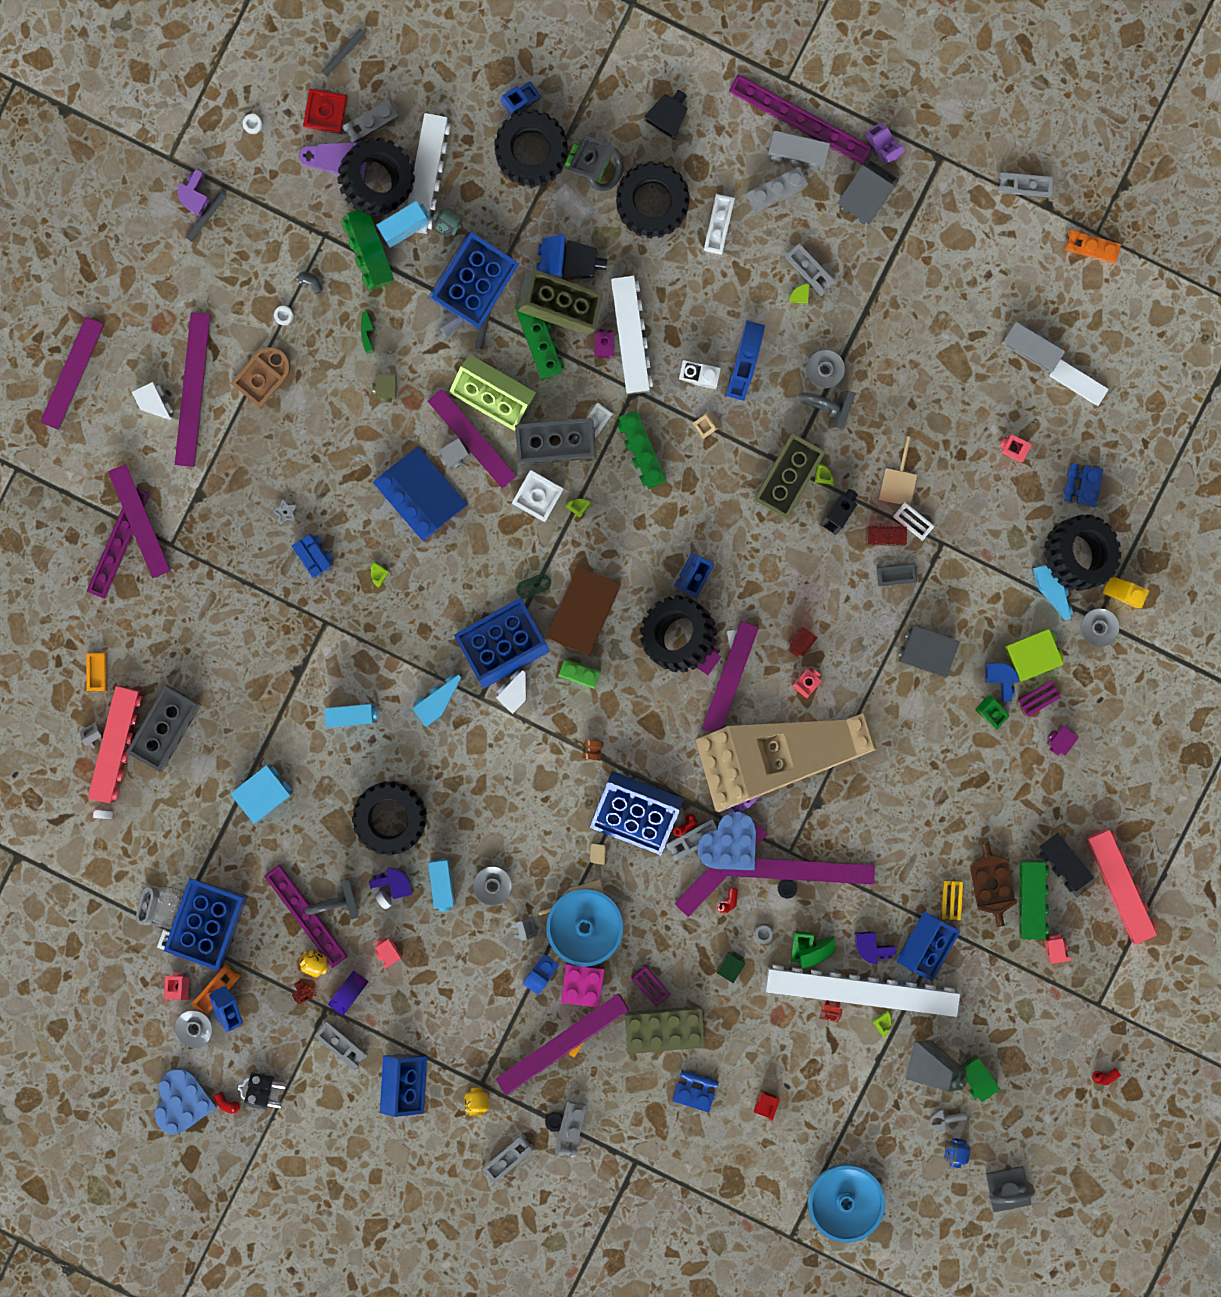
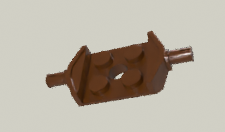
(1002, 896)

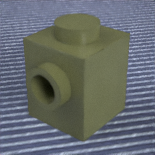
(385, 387)

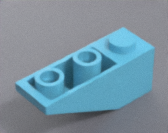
(1053, 591)
(434, 706)

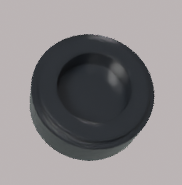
(787, 889)
(554, 1121)

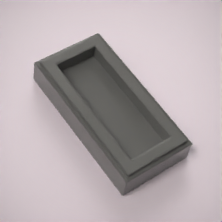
(896, 574)

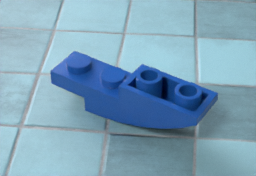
(745, 360)

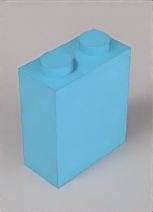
(404, 223)
(351, 715)
(262, 793)
(442, 884)

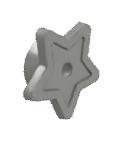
(280, 512)

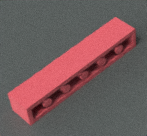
(115, 744)
(1121, 887)

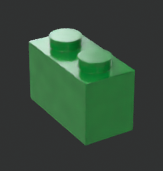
(979, 1079)

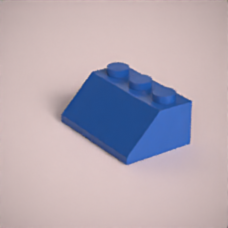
(928, 946)
(403, 1085)

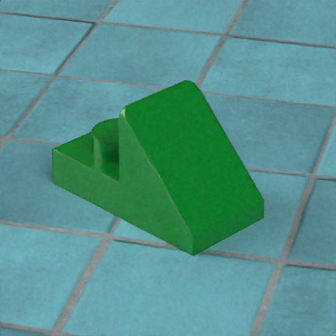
(992, 712)
(801, 941)

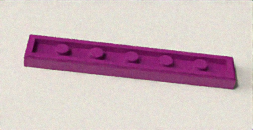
(72, 373)
(472, 438)
(139, 521)
(113, 553)
(730, 677)
(707, 883)
(310, 923)

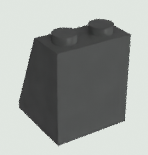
(867, 192)
(928, 651)
(935, 1067)

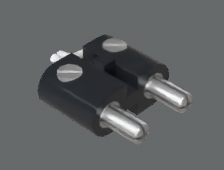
(259, 1091)

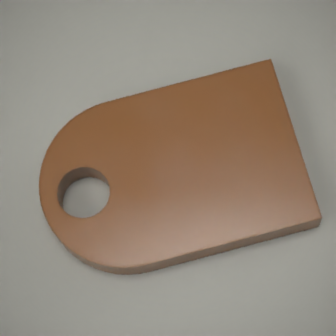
(261, 377)

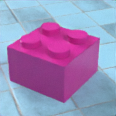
(582, 985)

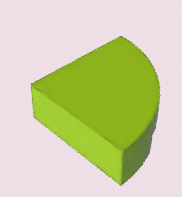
(800, 294)
(823, 475)
(578, 506)
(378, 574)
(883, 1023)

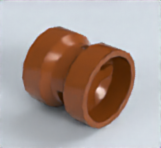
(592, 749)

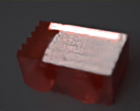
(886, 535)
(801, 642)

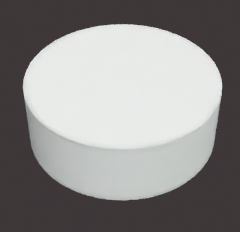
(252, 123)
(283, 315)
(101, 814)
(383, 899)

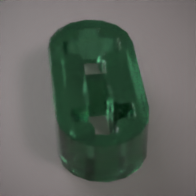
(536, 590)

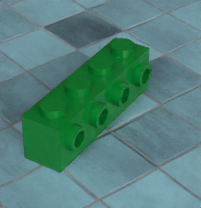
(367, 249)
(541, 345)
(642, 450)
(1033, 900)

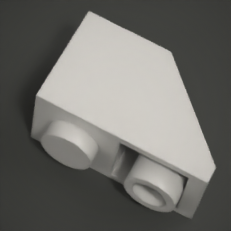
(699, 374)
(151, 401)
(515, 693)

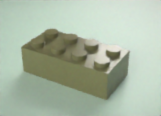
(559, 302)
(789, 476)
(664, 1029)

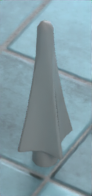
(449, 329)

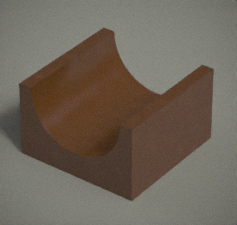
(583, 610)

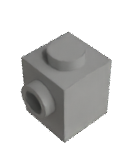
(453, 454)

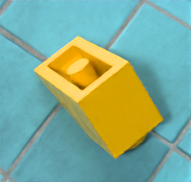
(1126, 592)

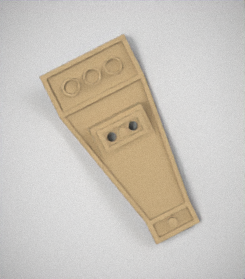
(743, 764)

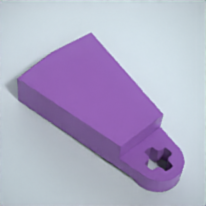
(328, 157)

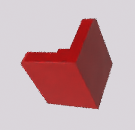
(766, 1105)

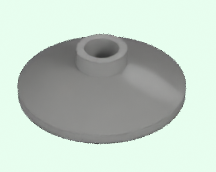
(827, 359)
(1109, 626)
(485, 893)
(187, 1034)

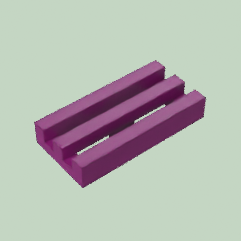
(1053, 690)
(647, 993)

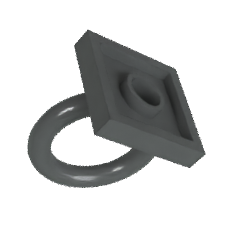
(592, 159)
(838, 409)
(344, 900)
(1009, 1189)

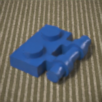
(1089, 485)
(692, 1096)

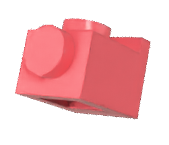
(1022, 448)
(800, 684)
(1056, 949)
(387, 951)
(176, 987)

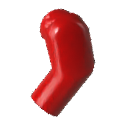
(685, 827)
(729, 903)
(1105, 1078)
(226, 1106)

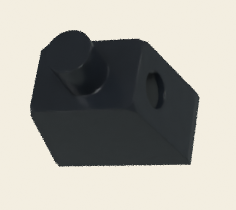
(668, 114)
(581, 261)
(836, 516)

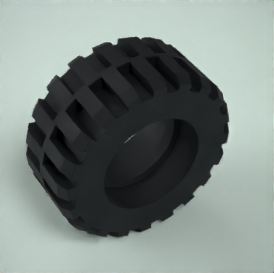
(522, 124)
(395, 163)
(657, 174)
(1102, 545)
(662, 617)
(363, 818)

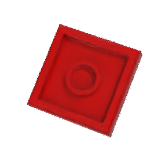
(325, 111)

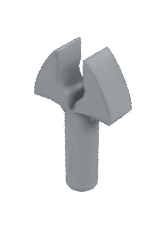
(947, 1118)

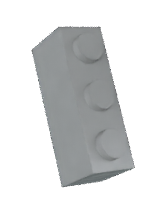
(798, 150)
(777, 190)
(1033, 346)

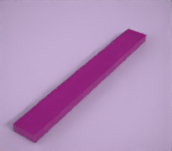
(800, 119)
(192, 389)
(807, 871)
(562, 1044)

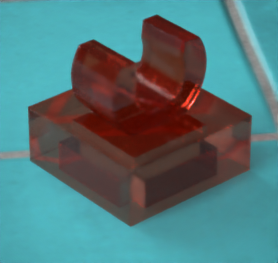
(303, 993)
(831, 1013)

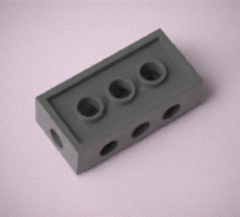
(546, 432)
(150, 729)

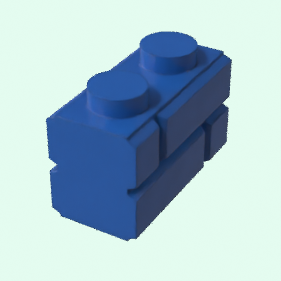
(313, 556)
(694, 574)
(225, 1008)

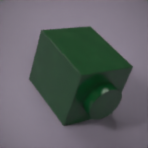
(731, 966)

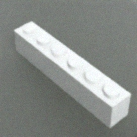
(429, 163)
(630, 335)

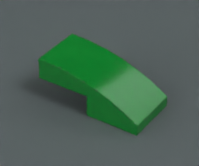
(366, 328)
(823, 949)

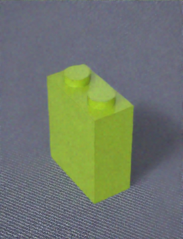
(1034, 654)

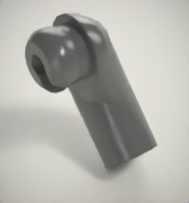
(311, 279)

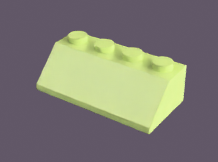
(492, 392)

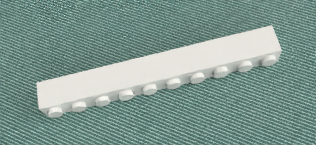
(862, 991)

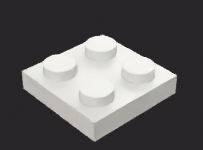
(537, 496)

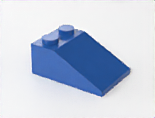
(552, 255)

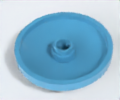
(584, 927)
(846, 1203)

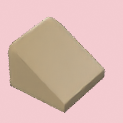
(707, 424)
(597, 853)

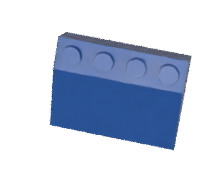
(473, 280)
(420, 493)
(502, 643)
(636, 812)
(205, 924)

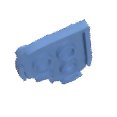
(731, 844)
(183, 1101)

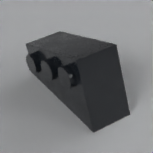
(1066, 865)

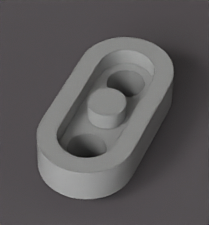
(147, 906)

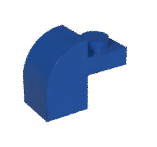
(520, 98)
(1002, 674)
(540, 974)

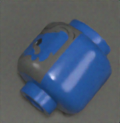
(957, 1152)

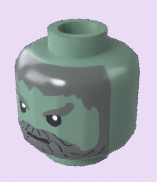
(447, 222)

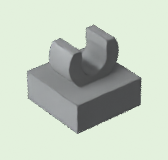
(91, 734)
(525, 928)

